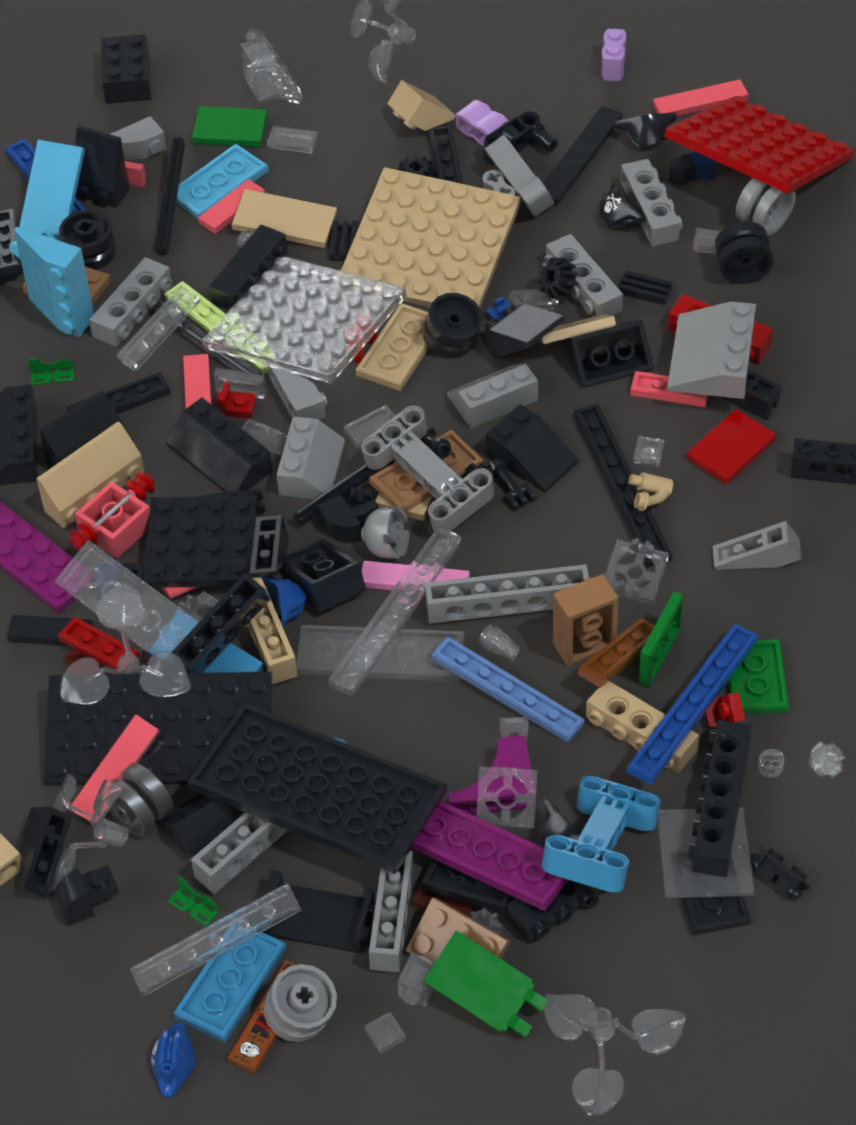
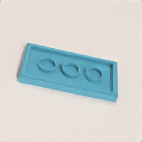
(219, 179)
(51, 186)

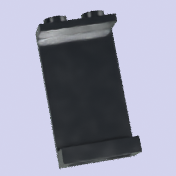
(325, 917)

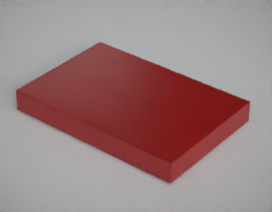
(731, 446)

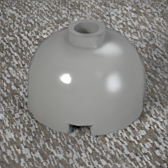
(386, 533)

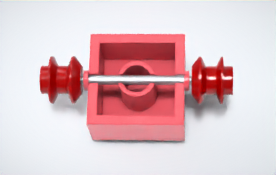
(115, 516)

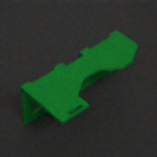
(37, 366)
(189, 903)

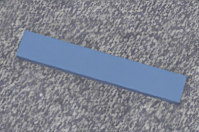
(508, 689)

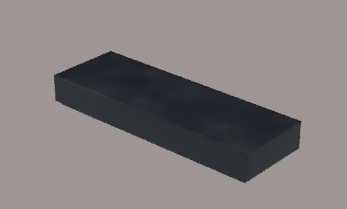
(38, 629)

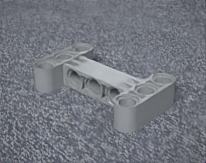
(428, 469)

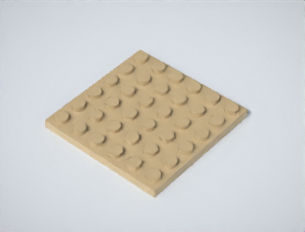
(431, 236)

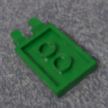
(483, 985)

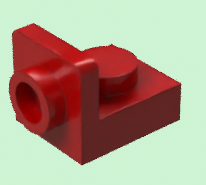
(236, 403)
(725, 709)

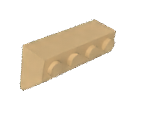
(87, 471)

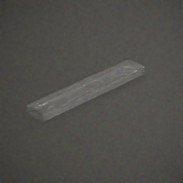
(215, 939)

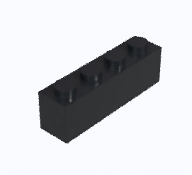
(247, 266)

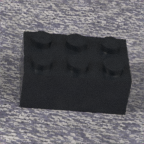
(126, 68)

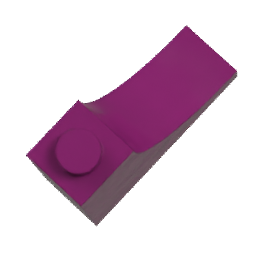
(511, 752)

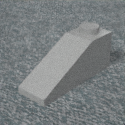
(141, 139)
(298, 394)
(760, 549)

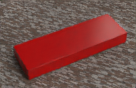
(93, 643)

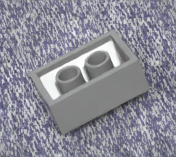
(495, 394)
(309, 459)

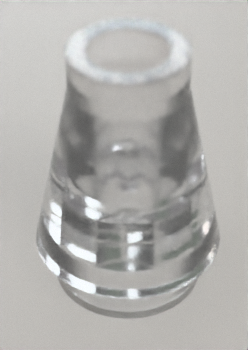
(498, 642)

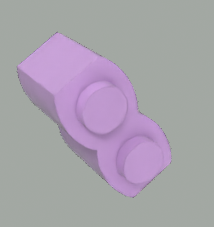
(613, 54)
(478, 120)

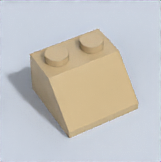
(418, 107)

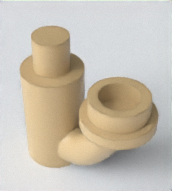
(649, 483)

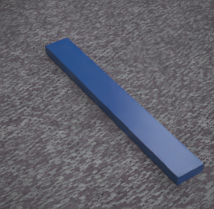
(692, 704)

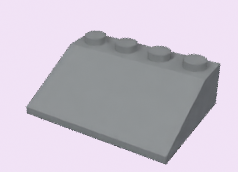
(713, 350)

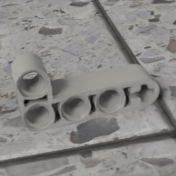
(519, 176)

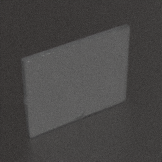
(675, 836)

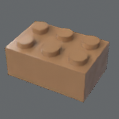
(584, 619)

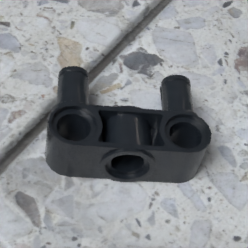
(522, 132)

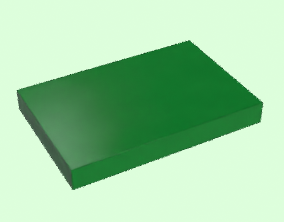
(229, 126)
(661, 639)
(761, 680)

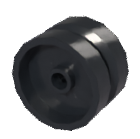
(91, 233)
(744, 252)
(452, 325)

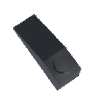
(269, 546)
(41, 848)

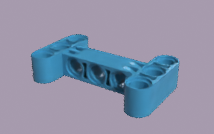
(592, 856)

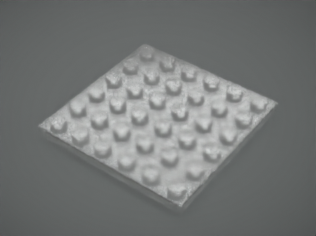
(305, 319)

